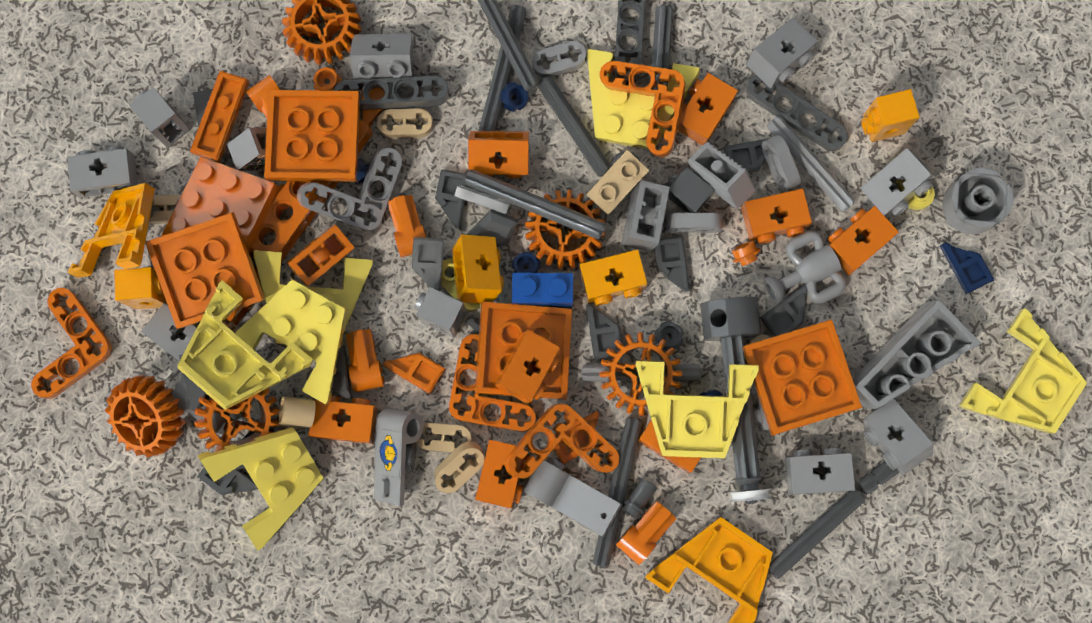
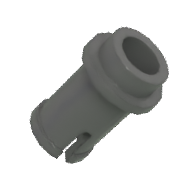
(639, 498)

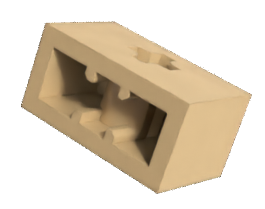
(617, 182)

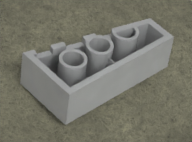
(913, 354)

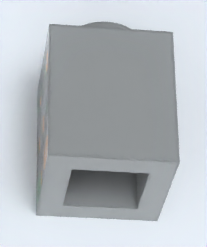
(249, 149)

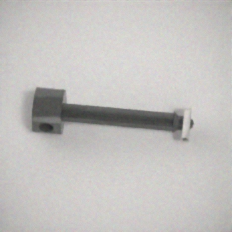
(731, 322)

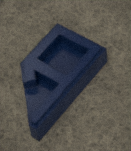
(967, 267)

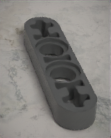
(629, 29)
(392, 86)
(799, 108)

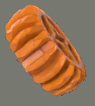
(333, 23)
(551, 229)
(614, 365)
(145, 415)
(232, 430)

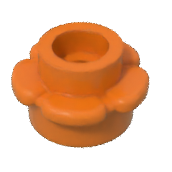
(324, 74)
(745, 253)

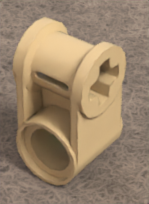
(296, 412)

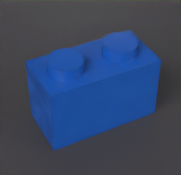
(543, 289)

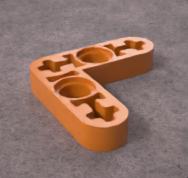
(662, 98)
(80, 351)
(479, 403)
(566, 433)

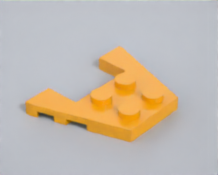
(121, 221)
(725, 560)

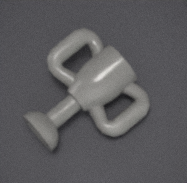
(809, 270)

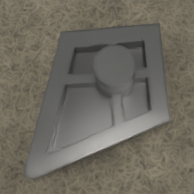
(496, 225)

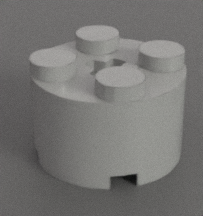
(988, 189)

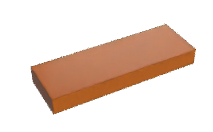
(219, 116)

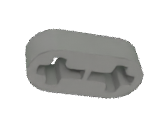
(556, 53)
(781, 163)
(694, 223)

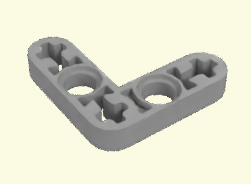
(365, 199)

